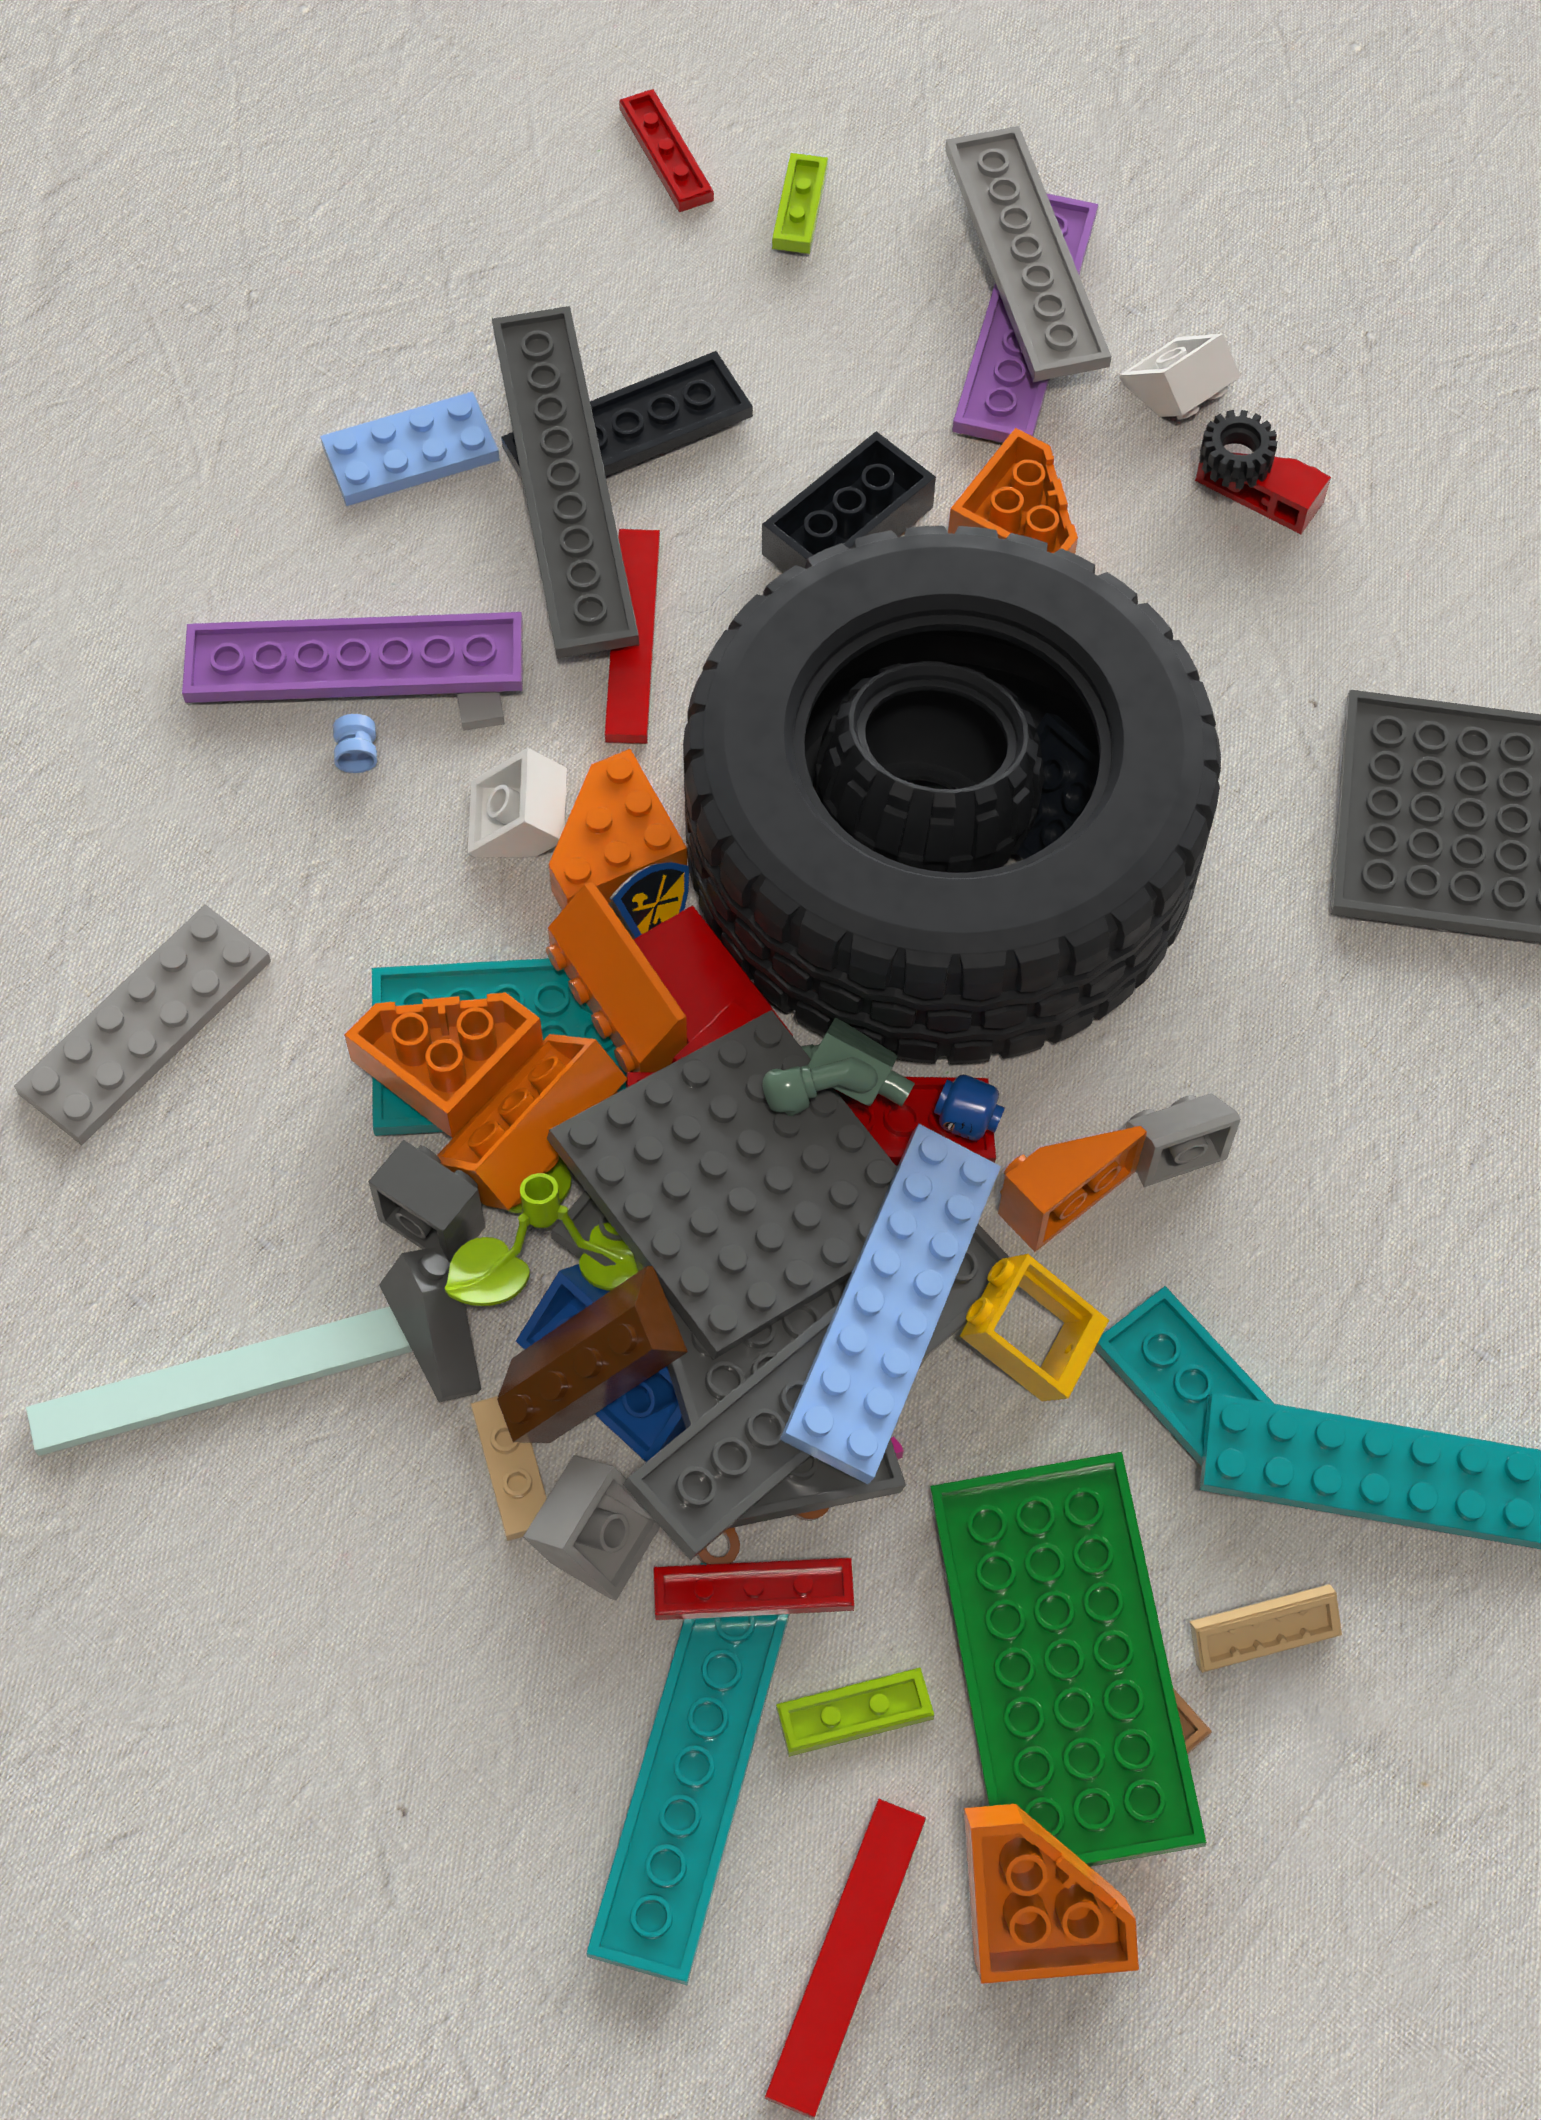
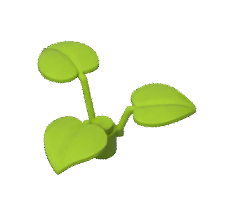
(491, 1274)

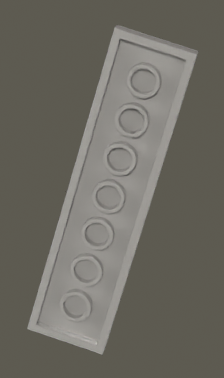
(1027, 254)

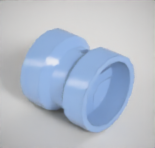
(355, 743)

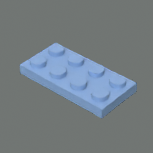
(409, 448)

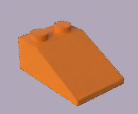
(1064, 1181)

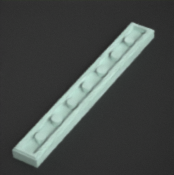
(215, 1380)

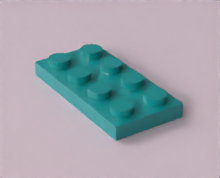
(1174, 1366)

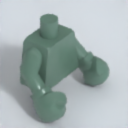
(841, 1061)

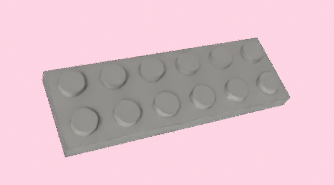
(142, 1024)

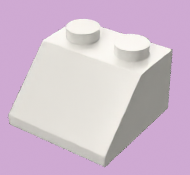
(1183, 375)
(517, 807)

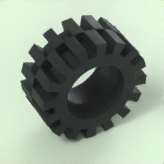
(1238, 431)

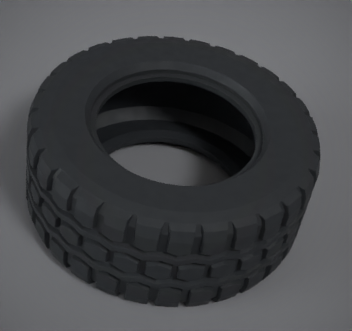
(918, 952)

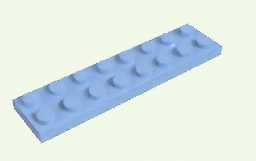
(891, 1305)

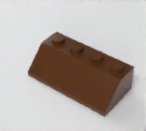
(590, 1360)

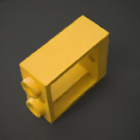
(1072, 1346)

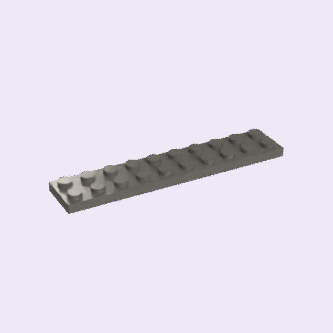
(564, 483)
(735, 1449)

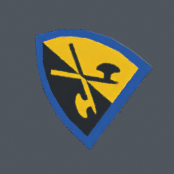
(651, 896)

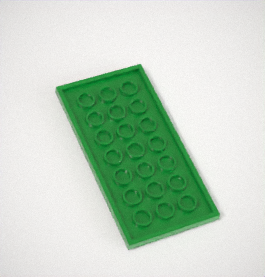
(1068, 1658)

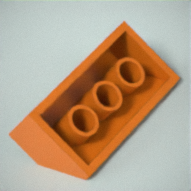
(616, 983)
(511, 1130)

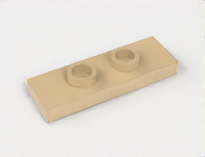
(511, 1470)
(1265, 1628)

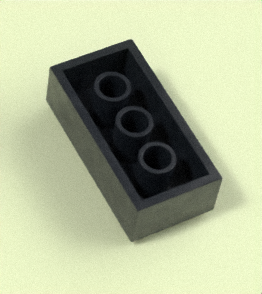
(860, 495)

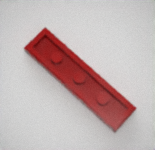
(666, 150)
(753, 1589)

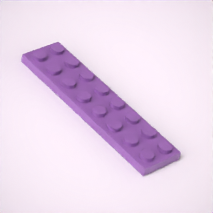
(998, 383)
(353, 657)

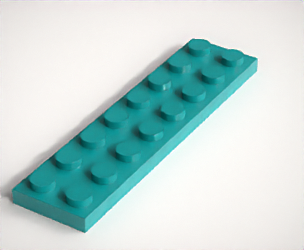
(1372, 1470)
(687, 1795)

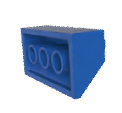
(644, 1416)

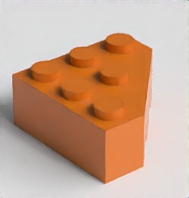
(1018, 496)
(613, 831)
(446, 1052)
(1039, 1904)

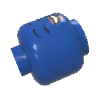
(969, 1107)

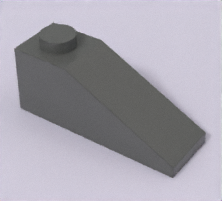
(433, 1322)

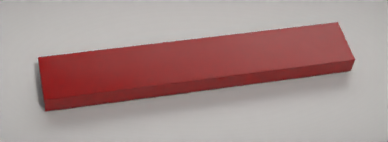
(632, 665)
(845, 1959)

